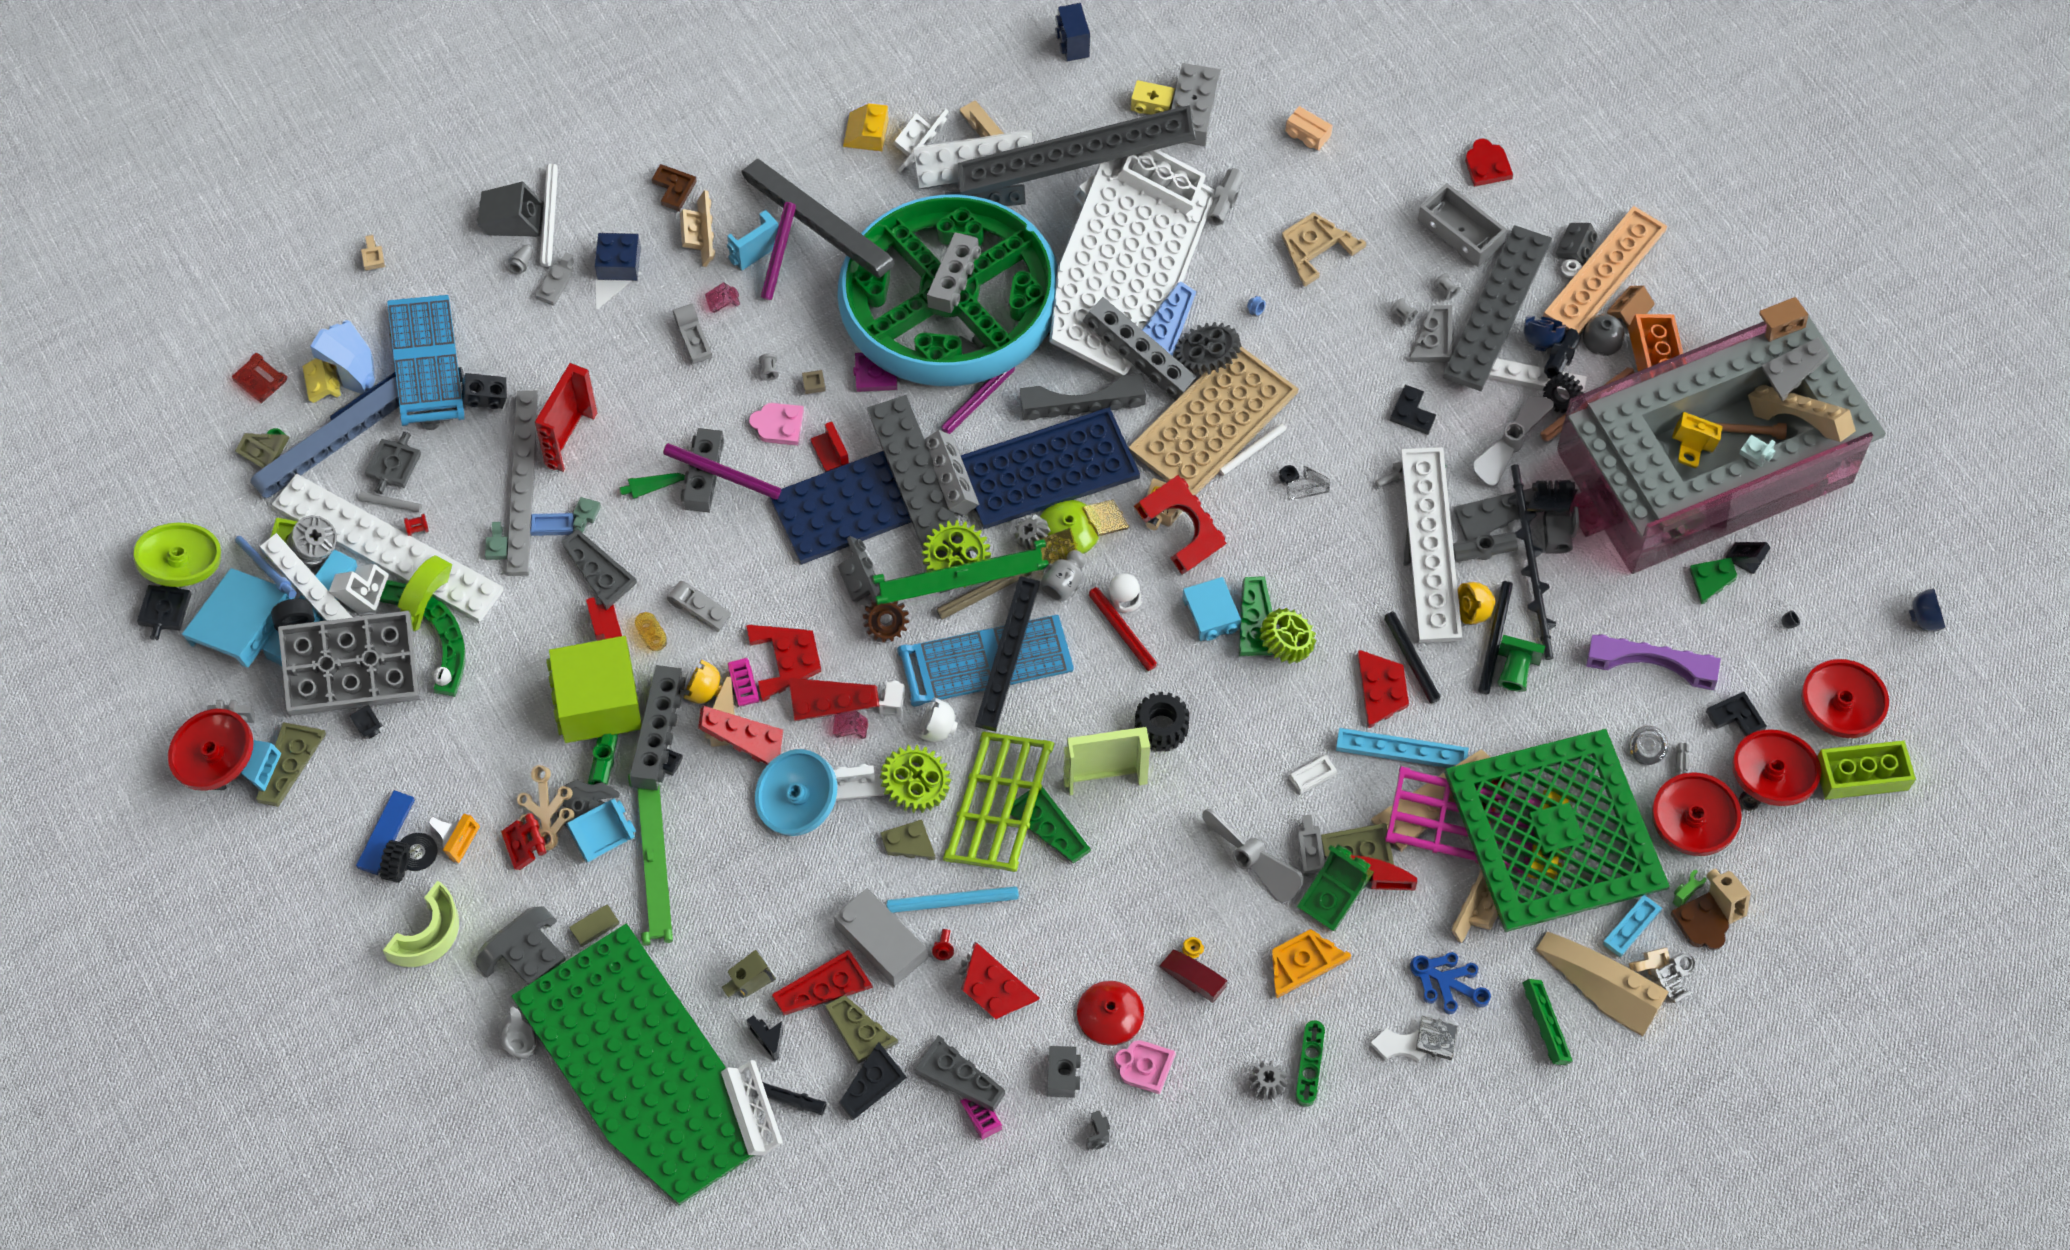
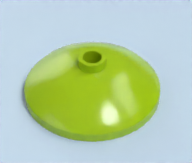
(1071, 510)

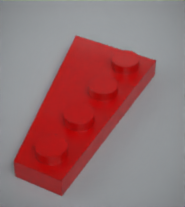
(826, 983)

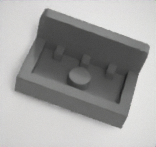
(1577, 242)

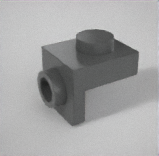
(1101, 1129)

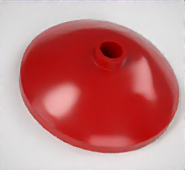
(1107, 1025)

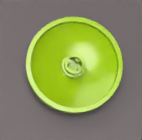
(177, 554)

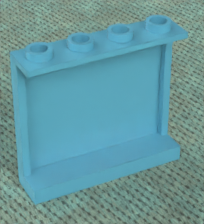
(236, 617)

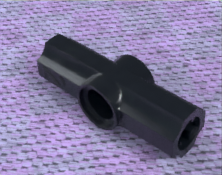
(1562, 353)

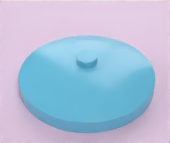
(796, 792)

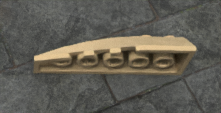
(1610, 985)

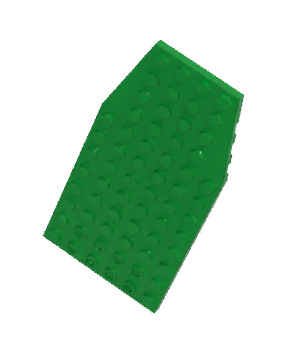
(638, 1064)

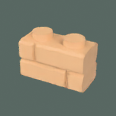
(1308, 128)

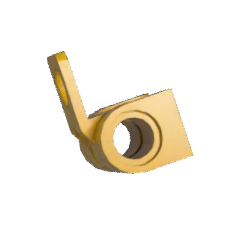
(1695, 435)

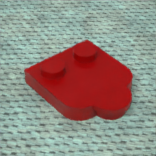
(1487, 163)

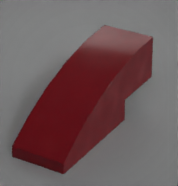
(1194, 975)

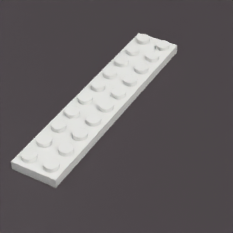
(1431, 545)

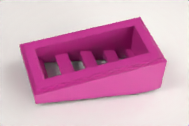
(740, 669)
(988, 1130)

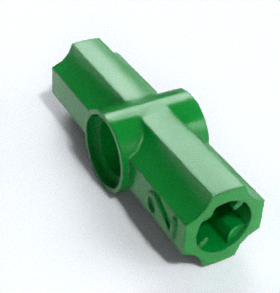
(600, 766)

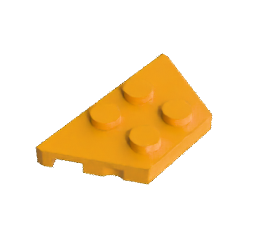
(1304, 960)

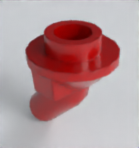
(943, 950)

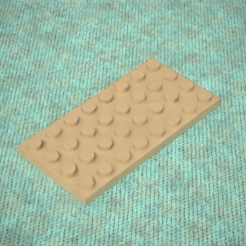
(1213, 421)

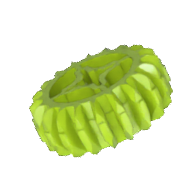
(1291, 630)

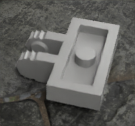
(244, 711)

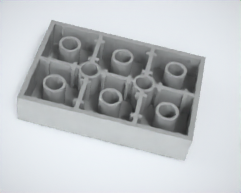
(349, 663)

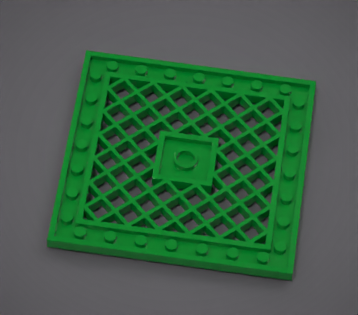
(1556, 829)

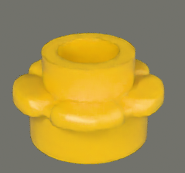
(1192, 942)

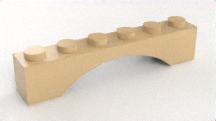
(1829, 419)

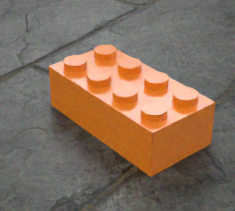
(1654, 339)

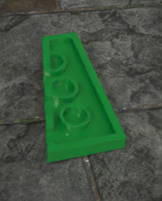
(1254, 609)

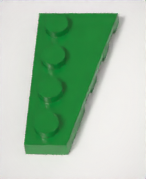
(1052, 826)

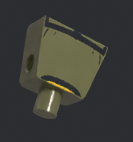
(748, 975)

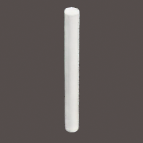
(1252, 449)

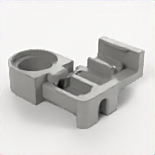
(1670, 979)

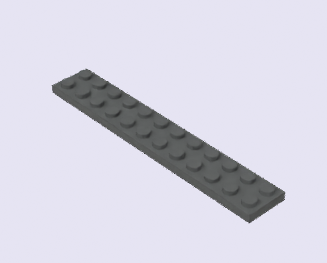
(1076, 151)

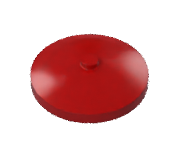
(1845, 698)
(210, 749)
(1776, 767)
(1696, 814)

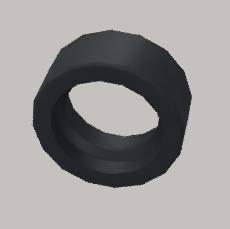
(292, 613)

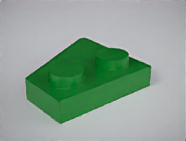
(1712, 577)

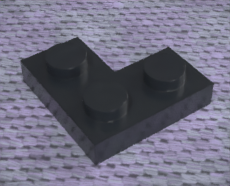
(1409, 415)
(1737, 709)

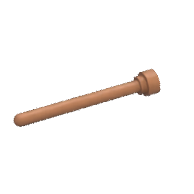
(1777, 431)

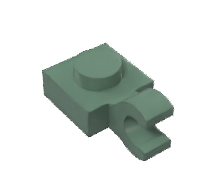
(585, 512)
(496, 546)

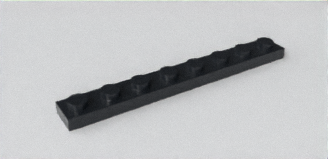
(1007, 654)

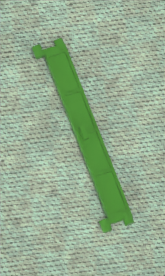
(654, 866)

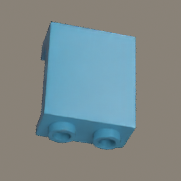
(755, 244)
(1212, 609)
(601, 829)

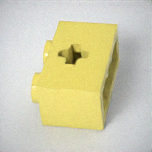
(1151, 98)

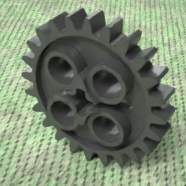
(1208, 348)

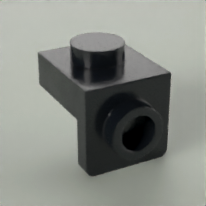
(366, 722)

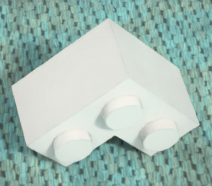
(360, 589)

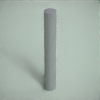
(390, 501)

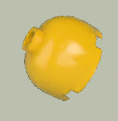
(1475, 602)
(703, 684)

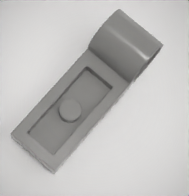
(692, 333)
(699, 605)

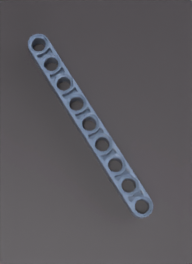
(327, 439)

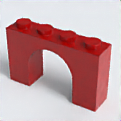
(1177, 496)

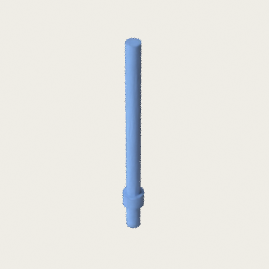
(281, 582)

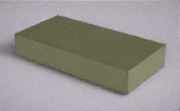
(594, 925)

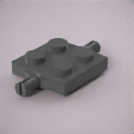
(393, 463)

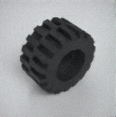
(1163, 706)

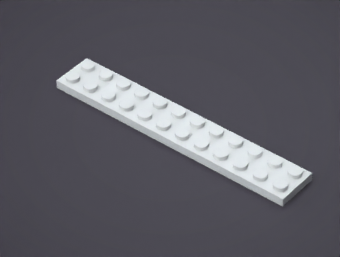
(387, 546)

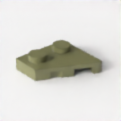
(261, 448)
(908, 841)

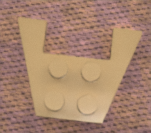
(1311, 238)

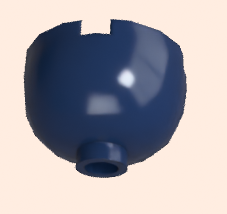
(1543, 332)
(1927, 611)

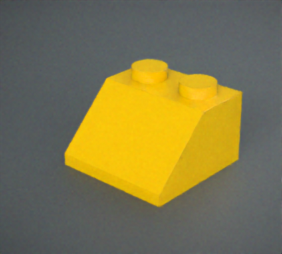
(867, 127)

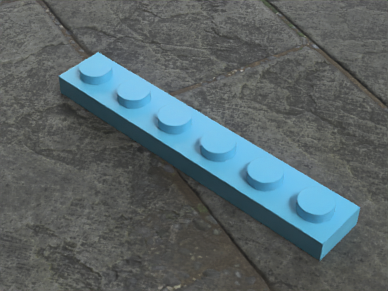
(1400, 748)

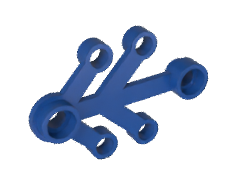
(1447, 979)

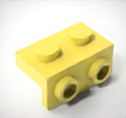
(321, 380)

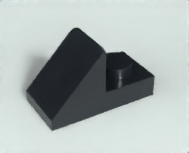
(1748, 554)
(769, 1039)

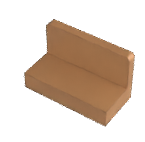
(1633, 301)
(1784, 318)

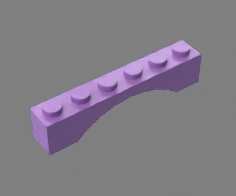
(1696, 669)

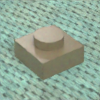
(813, 382)

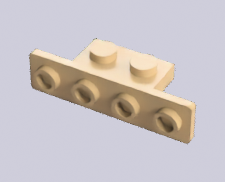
(979, 120)
(696, 229)
(1476, 911)

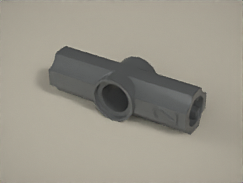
(1497, 544)

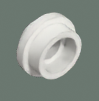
(1568, 272)

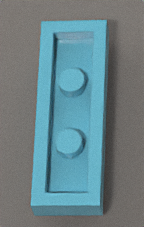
(1632, 926)

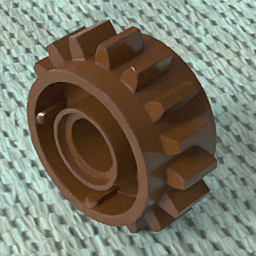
(889, 629)

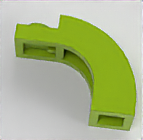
(422, 585)

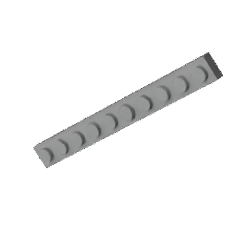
(522, 483)

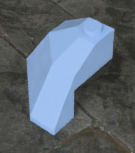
(350, 354)

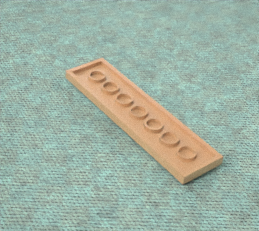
(1606, 270)

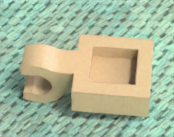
(372, 255)
(1653, 959)

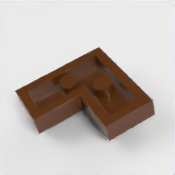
(677, 184)

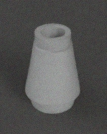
(520, 260)

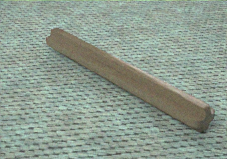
(976, 595)

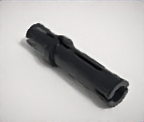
(797, 1100)

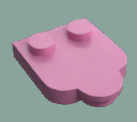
(778, 423)
(1144, 1065)

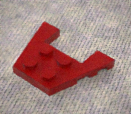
(794, 654)

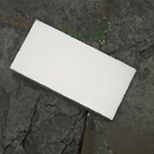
(1313, 774)

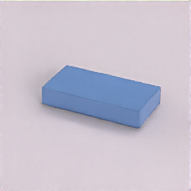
(552, 524)

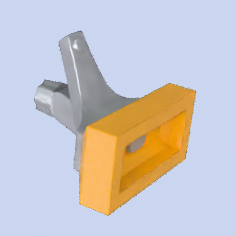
(456, 835)

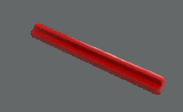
(1122, 629)

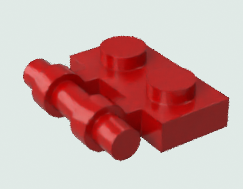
(518, 844)

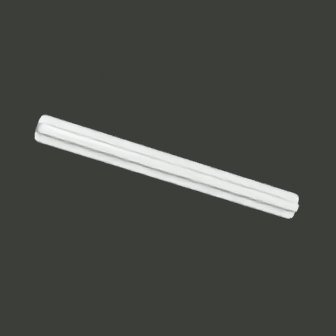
(548, 215)

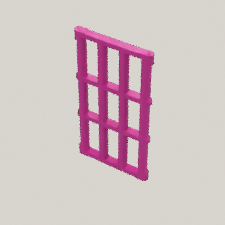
(1440, 825)

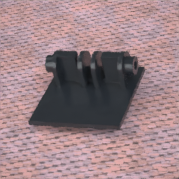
(1552, 499)

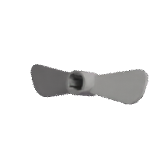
(1493, 462)
(1277, 876)

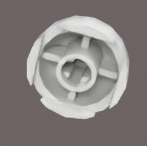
(938, 721)

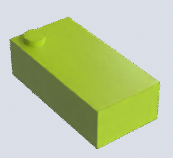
(1865, 770)

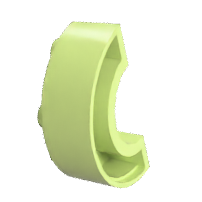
(434, 940)

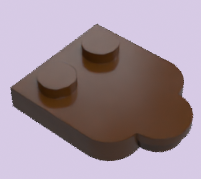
(1702, 922)

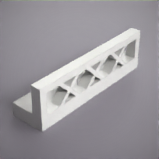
(748, 1112)

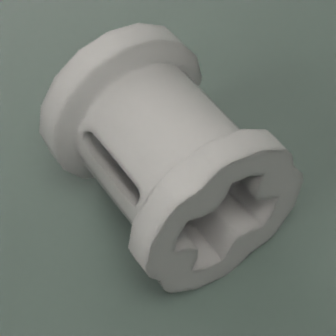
(1446, 286)
(1404, 311)
(768, 366)

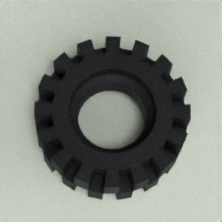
(1562, 381)
(394, 861)

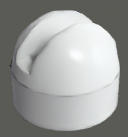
(445, 677)

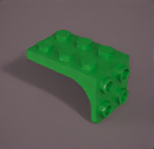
(1336, 887)

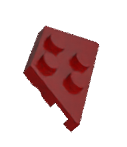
(1382, 687)
(994, 985)

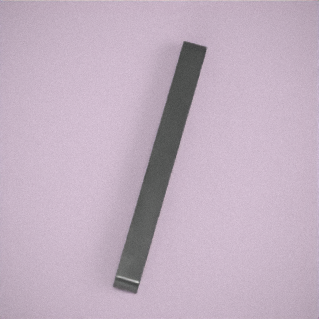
(819, 218)

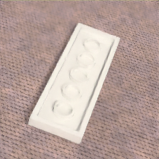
(939, 162)

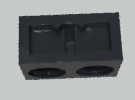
(484, 387)

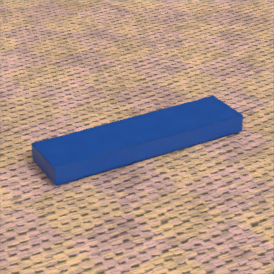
(385, 830)

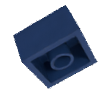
(1073, 32)
(617, 256)

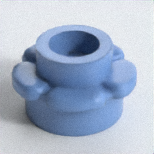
(1256, 305)

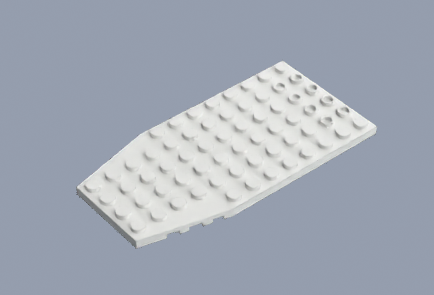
(1128, 248)

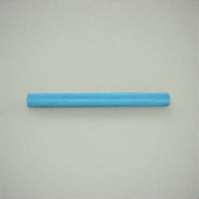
(953, 899)

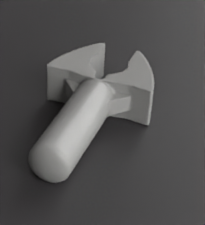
(1396, 475)

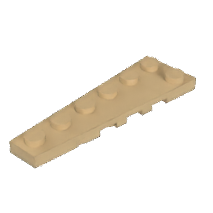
(1420, 809)

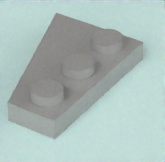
(1436, 337)
(1794, 366)

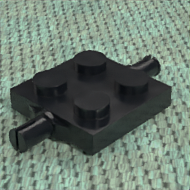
(163, 608)

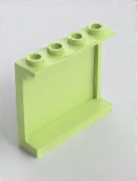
(1107, 756)

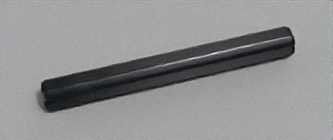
(1412, 657)

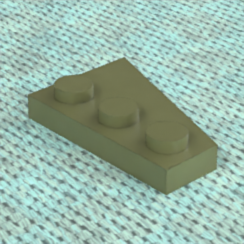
(857, 1028)

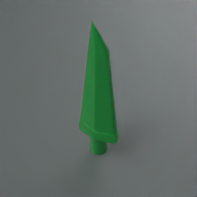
(648, 484)

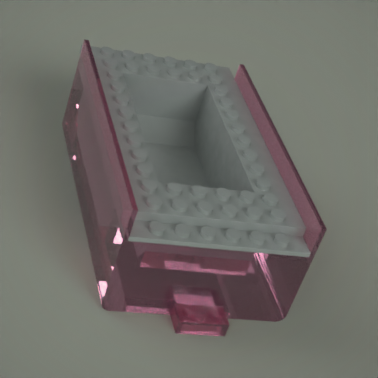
(1656, 508)

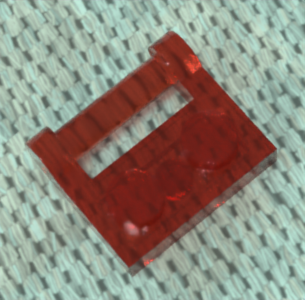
(254, 382)

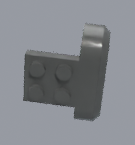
(522, 946)

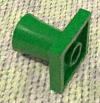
(1519, 657)

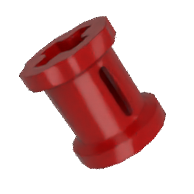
(419, 520)

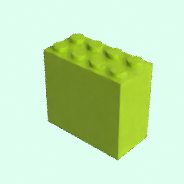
(593, 689)

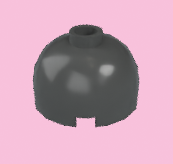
(1604, 335)

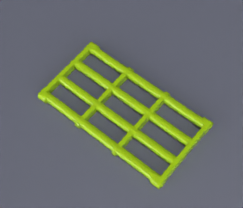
(1002, 821)

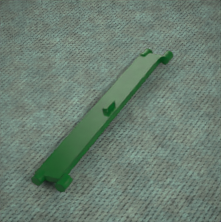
(960, 575)

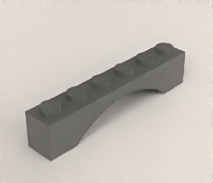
(1040, 402)

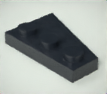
(872, 1082)

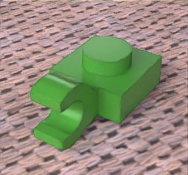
(1685, 892)

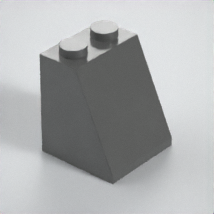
(510, 211)

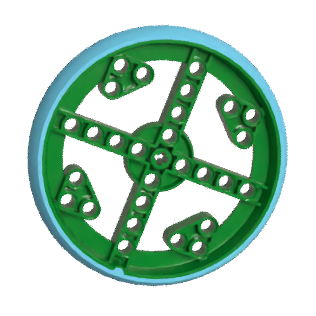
(1029, 300)

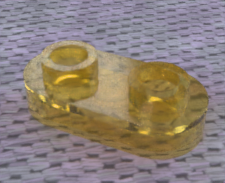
(652, 632)

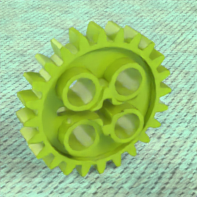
(970, 542)
(915, 778)

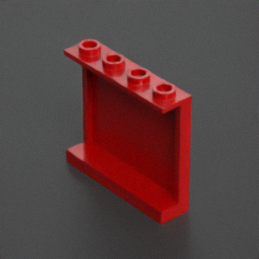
(562, 412)

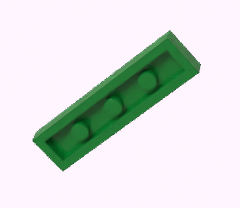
(1547, 1022)

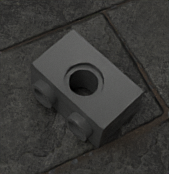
(1063, 1058)

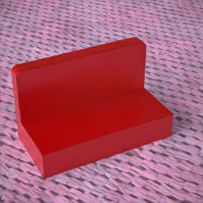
(830, 448)
(603, 621)

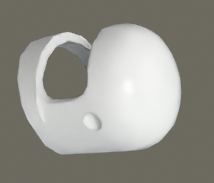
(1122, 589)

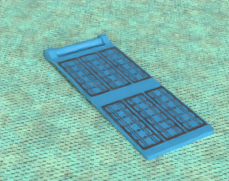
(425, 358)
(965, 661)

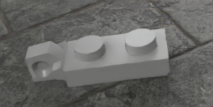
(556, 280)
(1311, 847)

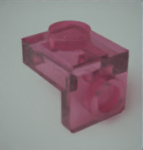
(721, 297)
(850, 724)

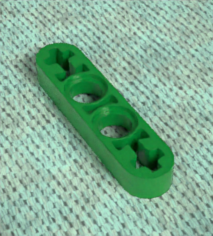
(1310, 1063)

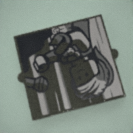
(1436, 1037)

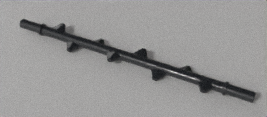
(1531, 569)

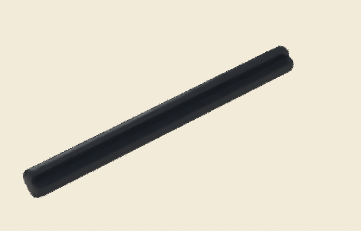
(1495, 637)

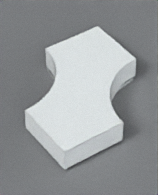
(1392, 1044)

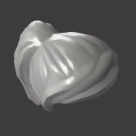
(516, 1035)

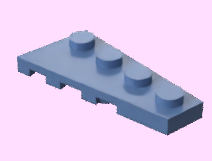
(1170, 317)

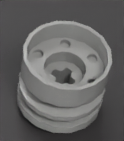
(312, 552)

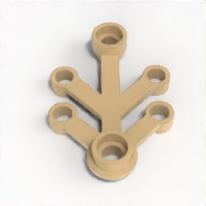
(545, 810)

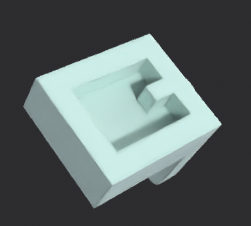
(1757, 450)

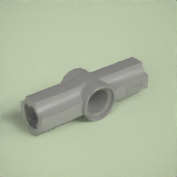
(1225, 196)

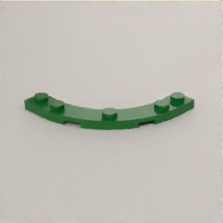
(448, 630)

